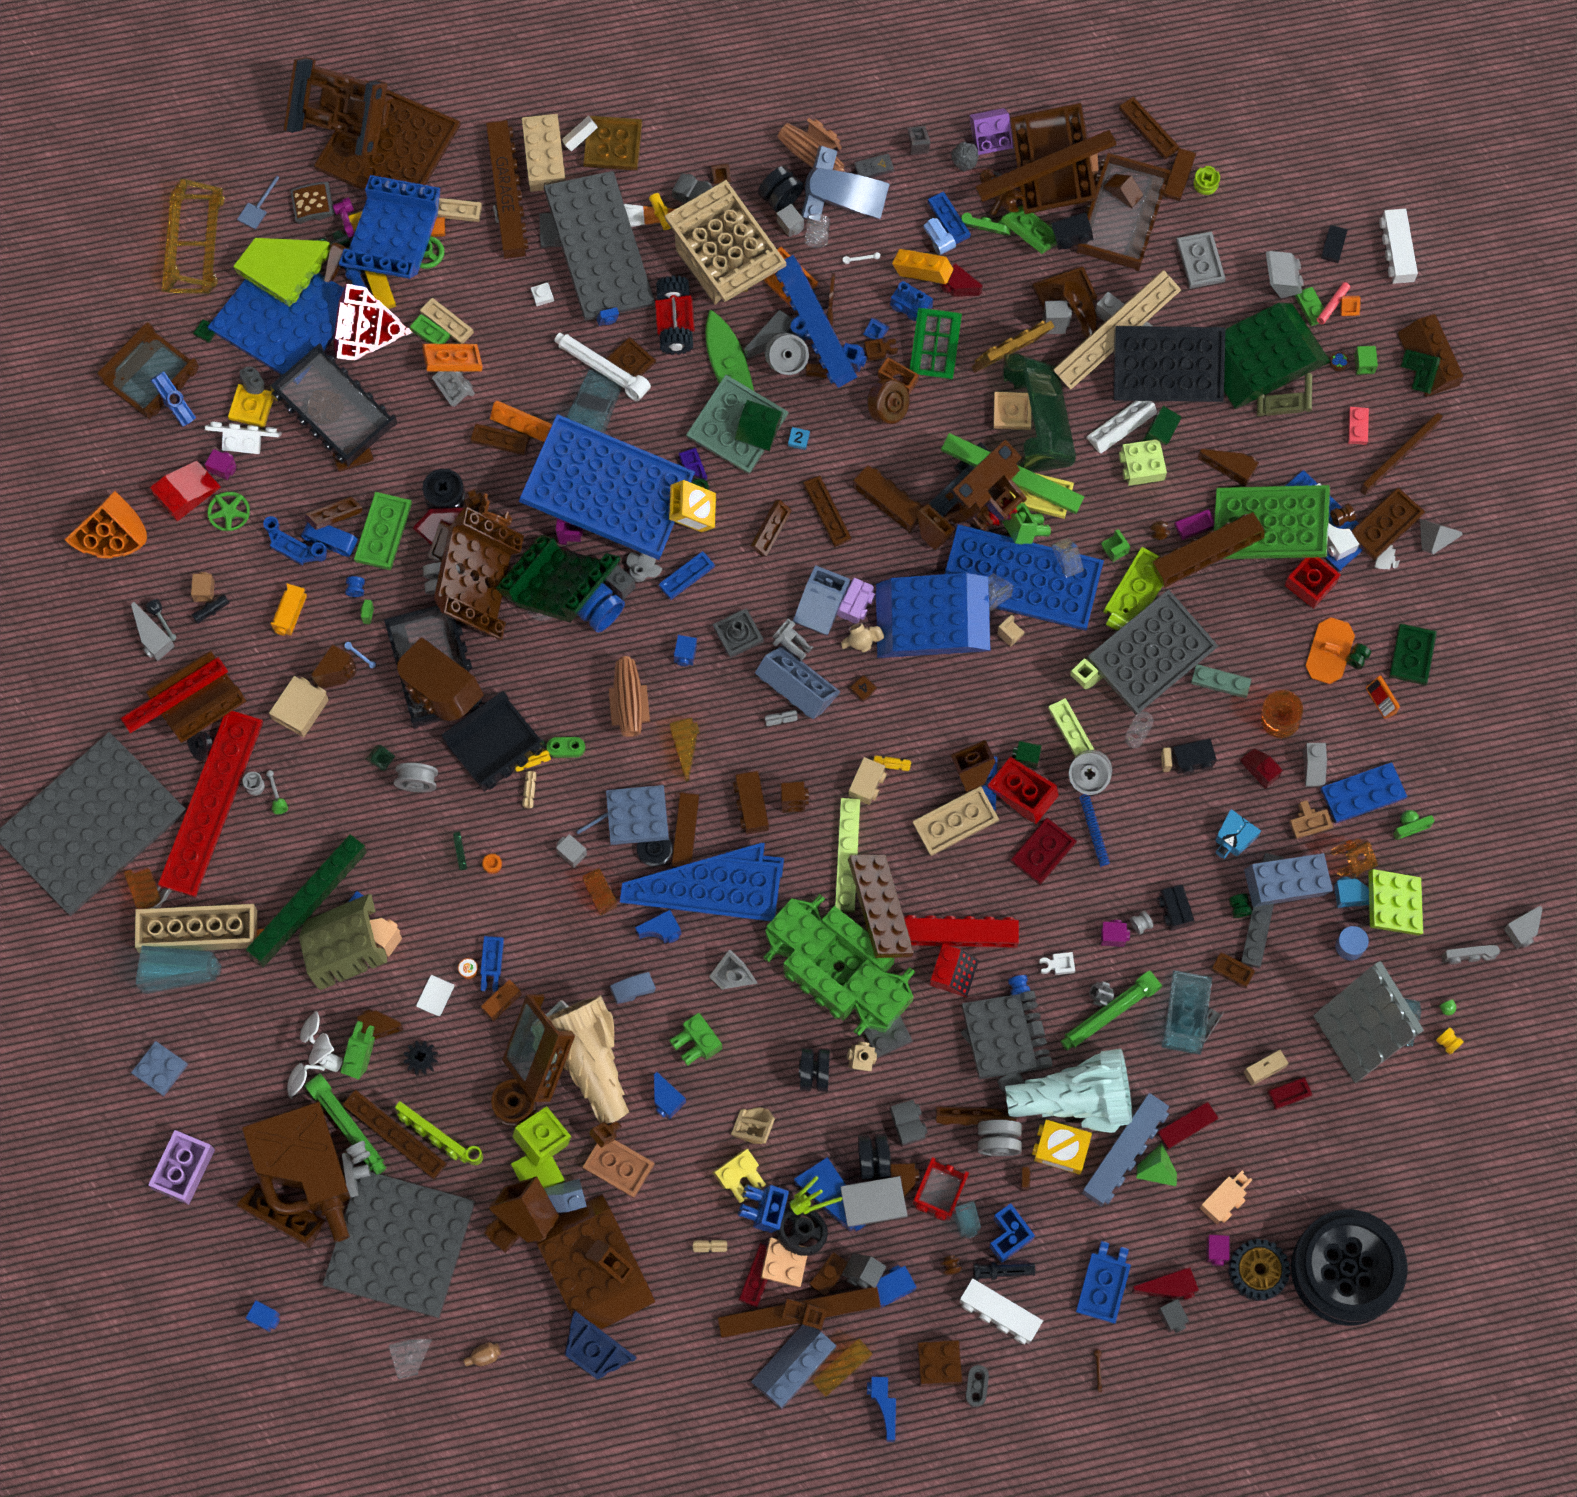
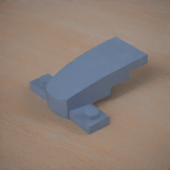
(841, 188)

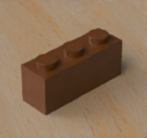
(751, 802)

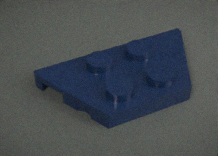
(593, 1348)

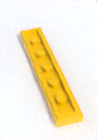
(377, 281)

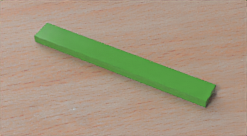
(1024, 479)

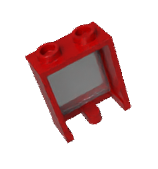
(940, 1190)

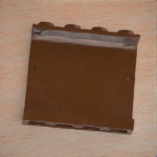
(201, 707)

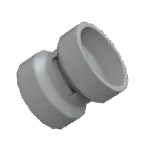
(251, 780)

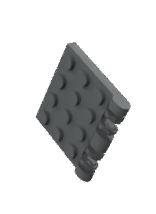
(1002, 1036)

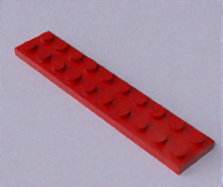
(210, 803)

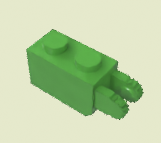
(358, 1052)

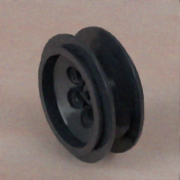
(1371, 1240)

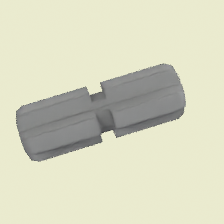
(787, 716)

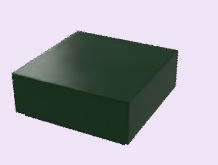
(202, 331)

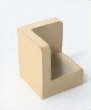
(1010, 631)

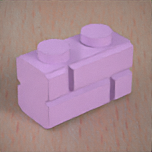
(856, 600)

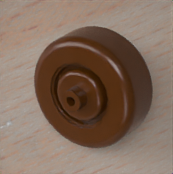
(888, 401)

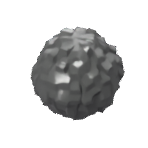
(965, 156)

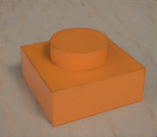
(1350, 305)

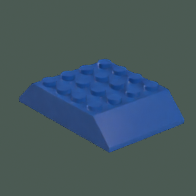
(933, 615)

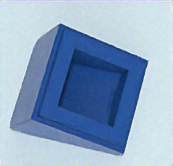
(876, 329)

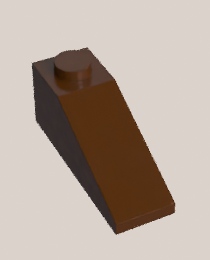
(1231, 464)

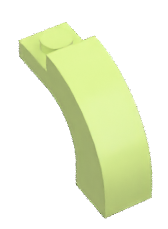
(1086, 674)

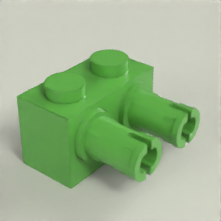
(1026, 526)
(701, 1035)

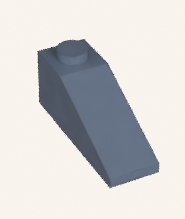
(566, 1196)

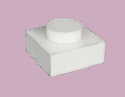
(542, 294)

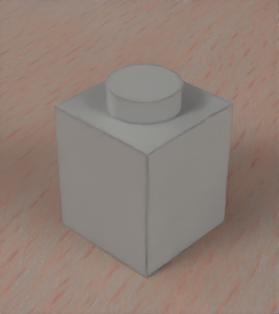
(790, 220)
(571, 850)

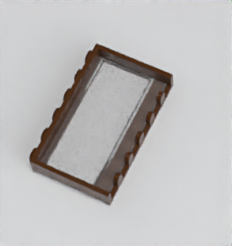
(1118, 230)

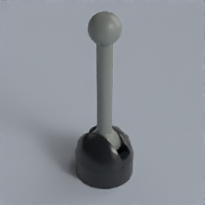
(155, 607)

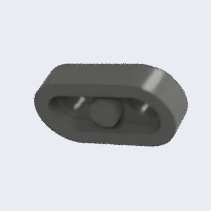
(251, 380)
(977, 1386)

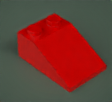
(184, 489)
(1024, 790)

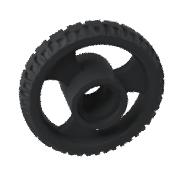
(798, 1237)

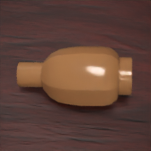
(483, 1355)

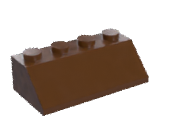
(1427, 337)

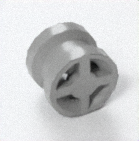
(1141, 922)
(358, 1152)

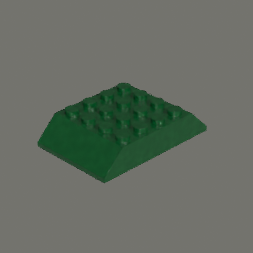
(1268, 353)

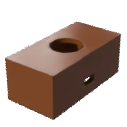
(891, 368)
(501, 1000)

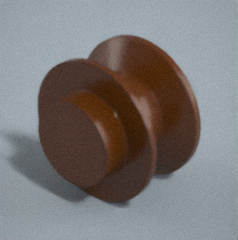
(1159, 530)
(951, 1265)

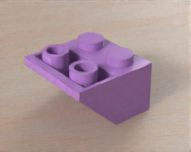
(991, 131)

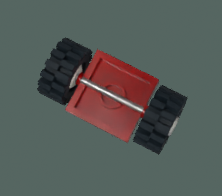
(674, 315)

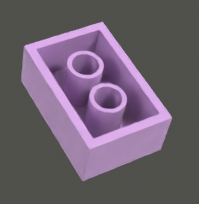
(181, 1167)

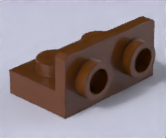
(501, 1234)

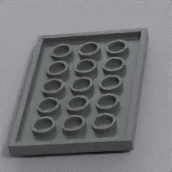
(1152, 652)

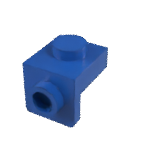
(607, 316)

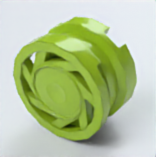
(1206, 180)

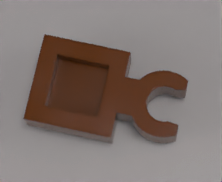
(877, 349)

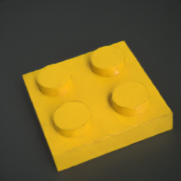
(250, 408)

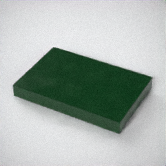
(1412, 654)

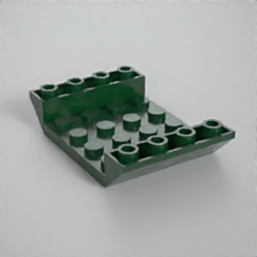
(555, 579)

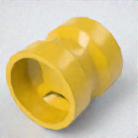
(1449, 1041)

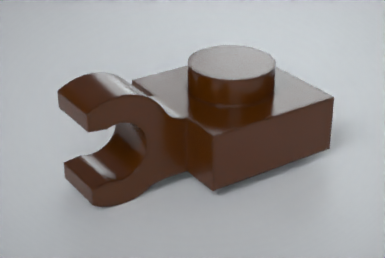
(474, 500)
(604, 1134)

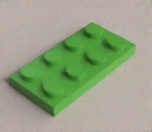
(383, 531)

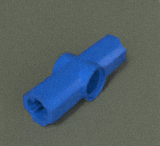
(165, 389)

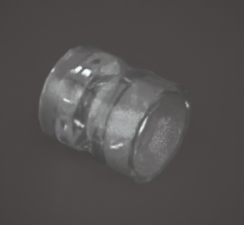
(817, 230)

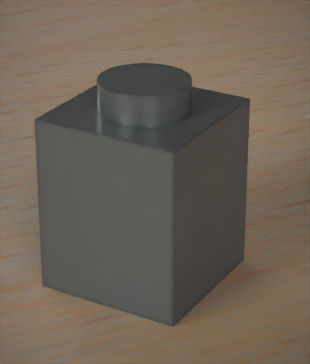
(1173, 1316)

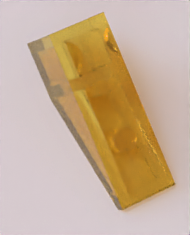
(685, 740)
(842, 1367)

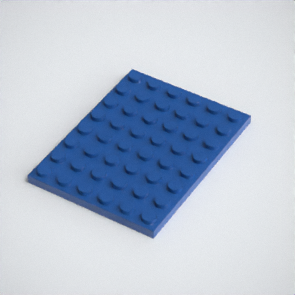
(604, 486)

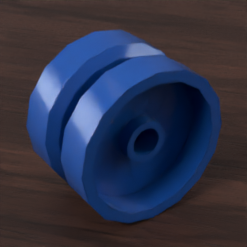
(602, 609)

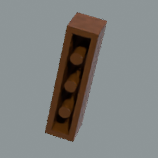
(888, 497)

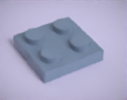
(159, 1068)

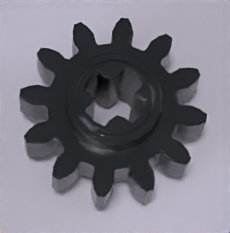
(428, 1055)

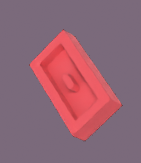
(1358, 425)

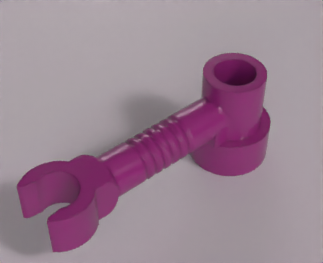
(343, 208)

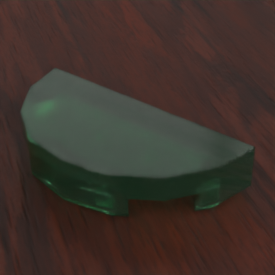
(460, 851)

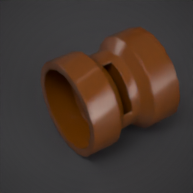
(1343, 515)

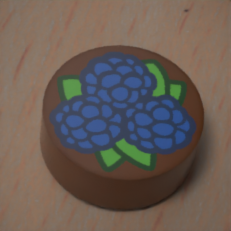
(1339, 361)

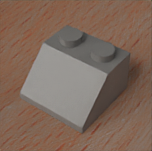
(1284, 273)

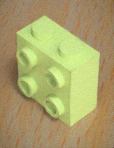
(1143, 462)

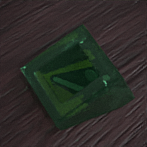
(380, 757)

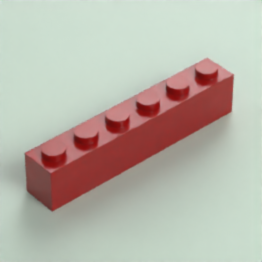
(963, 932)

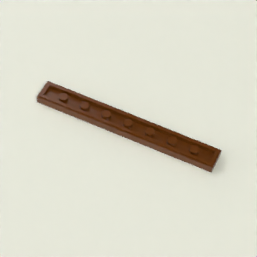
(1045, 165)
(771, 1317)

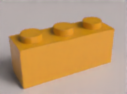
(922, 266)

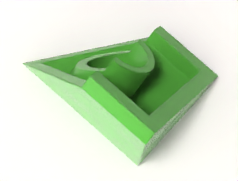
(1157, 1167)

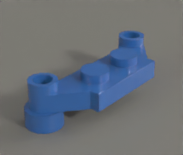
(290, 546)

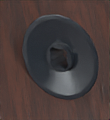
(199, 745)

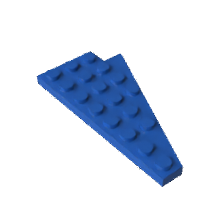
(722, 885)

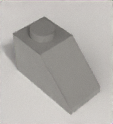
(1315, 764)
(1525, 928)

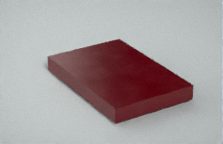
(1043, 851)

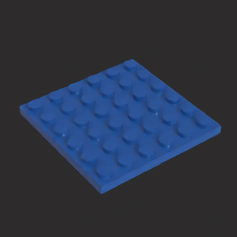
(273, 330)

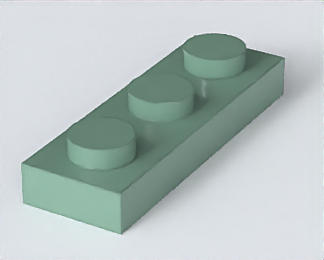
(1221, 681)

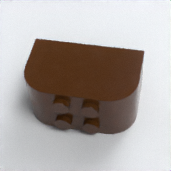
(438, 681)

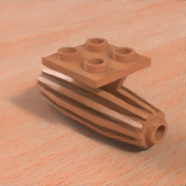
(806, 144)
(628, 698)

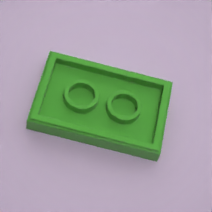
(1030, 229)

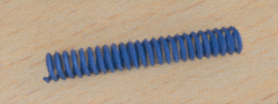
(1088, 804)

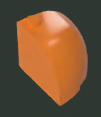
(109, 530)

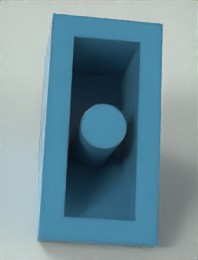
(1351, 893)

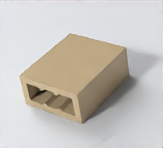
(299, 706)

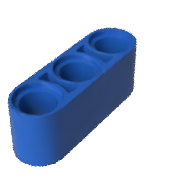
(332, 538)

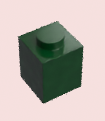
(1027, 754)

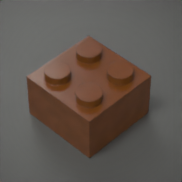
(939, 1363)

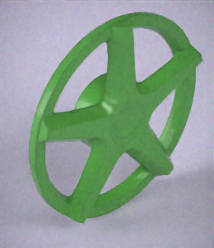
(228, 511)

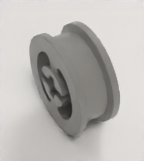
(416, 777)

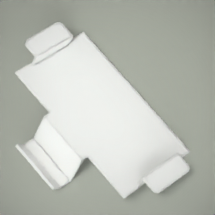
(1387, 559)

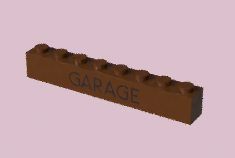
(506, 189)

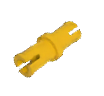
(660, 210)

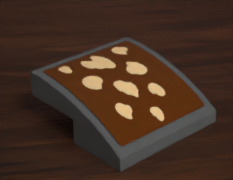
(312, 202)

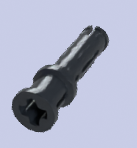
(993, 1270)

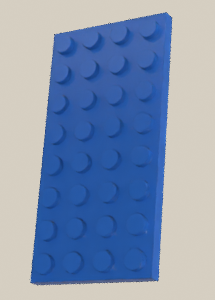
(1035, 573)

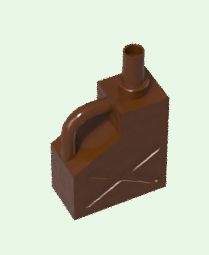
(300, 1154)

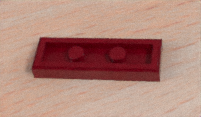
(1187, 1125)
(754, 1285)

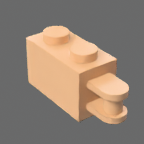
(1225, 1198)

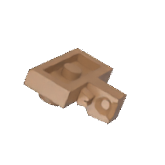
(1310, 821)

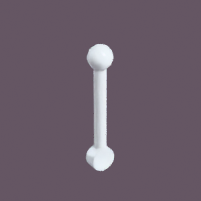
(846, 260)

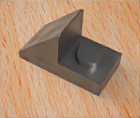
(919, 140)

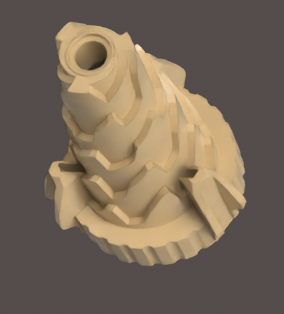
(591, 1056)

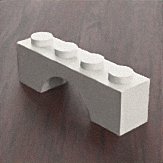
(1340, 542)

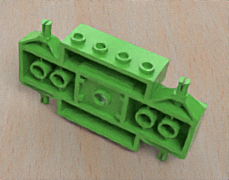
(818, 944)

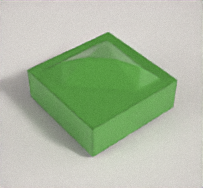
(367, 611)

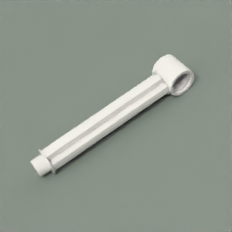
(634, 387)

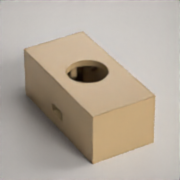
(1266, 1067)

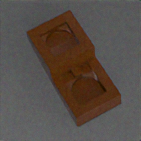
(803, 1314)

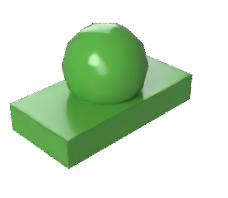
(1412, 824)

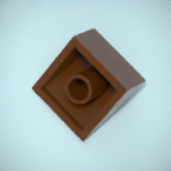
(334, 668)
(974, 764)

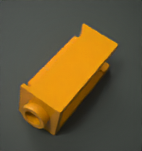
(289, 610)

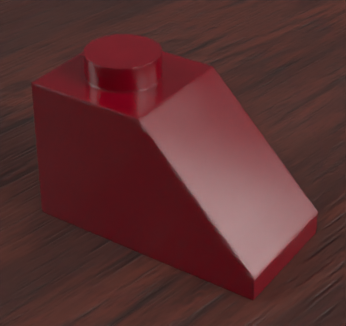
(961, 284)
(1261, 767)

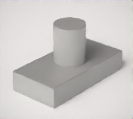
(353, 1173)

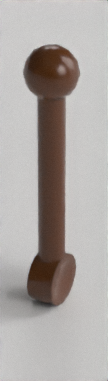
(1097, 1353)

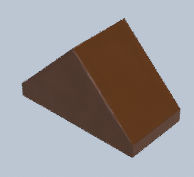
(1124, 189)

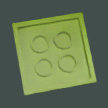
(1395, 902)

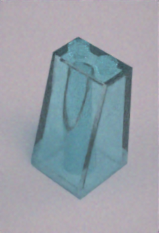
(174, 968)

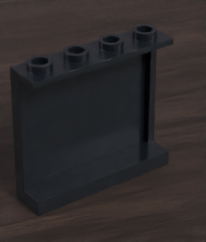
(493, 741)

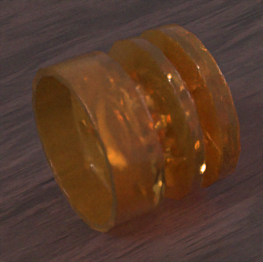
(1283, 704)

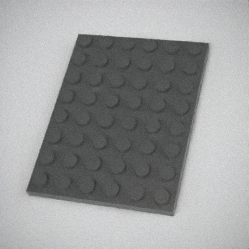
(90, 823)

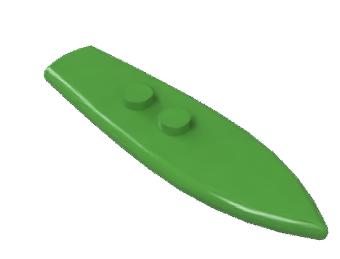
(725, 351)

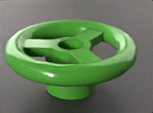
(436, 259)

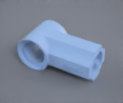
(940, 238)

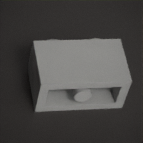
(1059, 314)

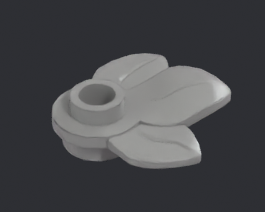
(642, 566)

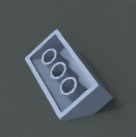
(797, 682)
(793, 1365)

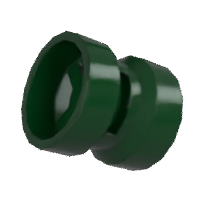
(1358, 656)
(1240, 906)

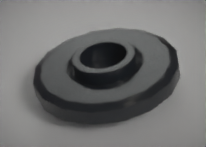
(654, 852)

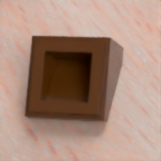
(720, 173)

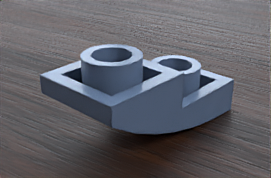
(631, 987)

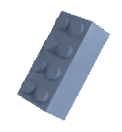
(1288, 880)

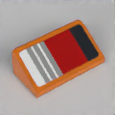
(1383, 697)

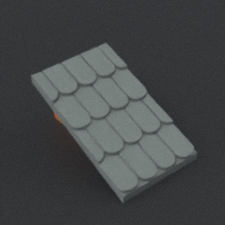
(1368, 1022)

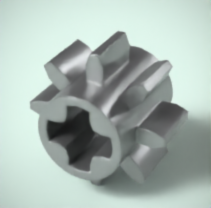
(1101, 993)

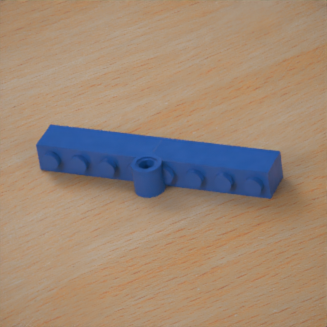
(814, 324)

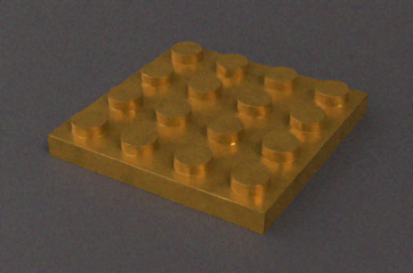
(1012, 345)

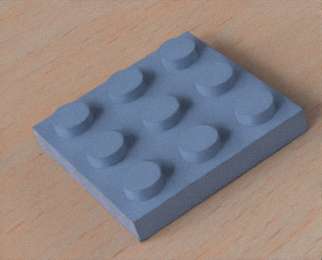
(637, 815)

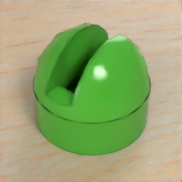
(1448, 1007)

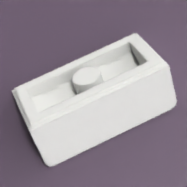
(579, 133)

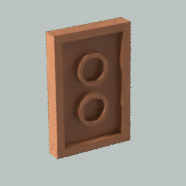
(619, 1167)

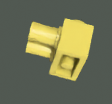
(733, 1170)

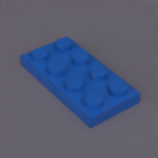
(1363, 792)

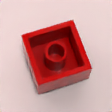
(1312, 580)

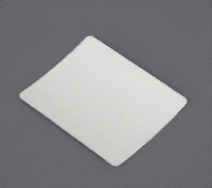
(435, 995)

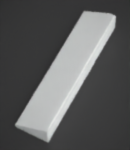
(1121, 425)

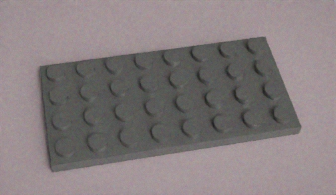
(598, 244)

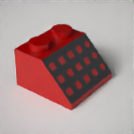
(954, 971)

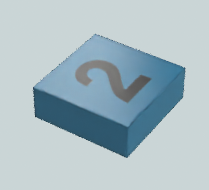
(798, 438)

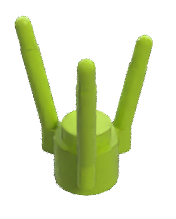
(802, 1203)

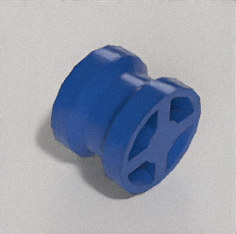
(355, 586)
(1018, 984)

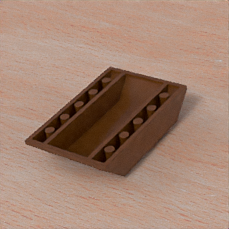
(1046, 133)
(582, 1282)

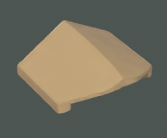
(753, 1125)

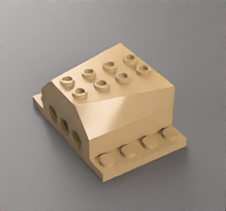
(723, 243)

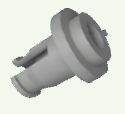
(786, 634)

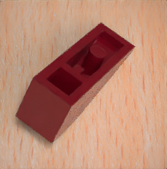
(1172, 1286)

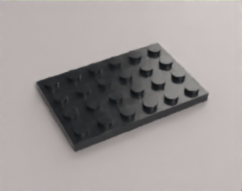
(1169, 363)

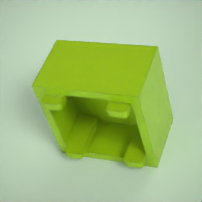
(541, 1136)

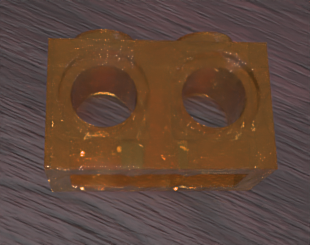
(599, 891)

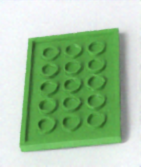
(1292, 519)

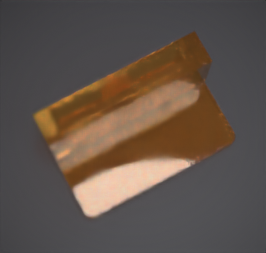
(143, 888)

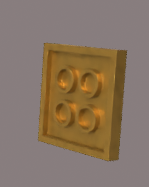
(613, 143)

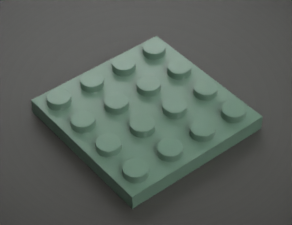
(719, 422)

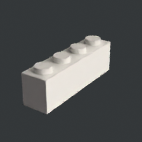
(1399, 246)
(1000, 1311)

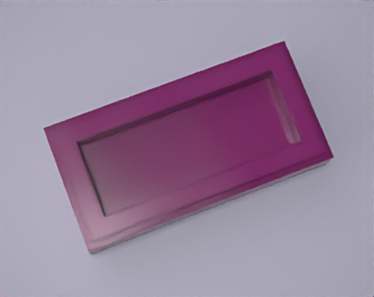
(1194, 524)

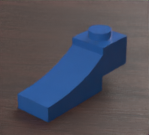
(879, 1392)

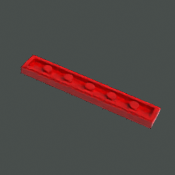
(174, 695)

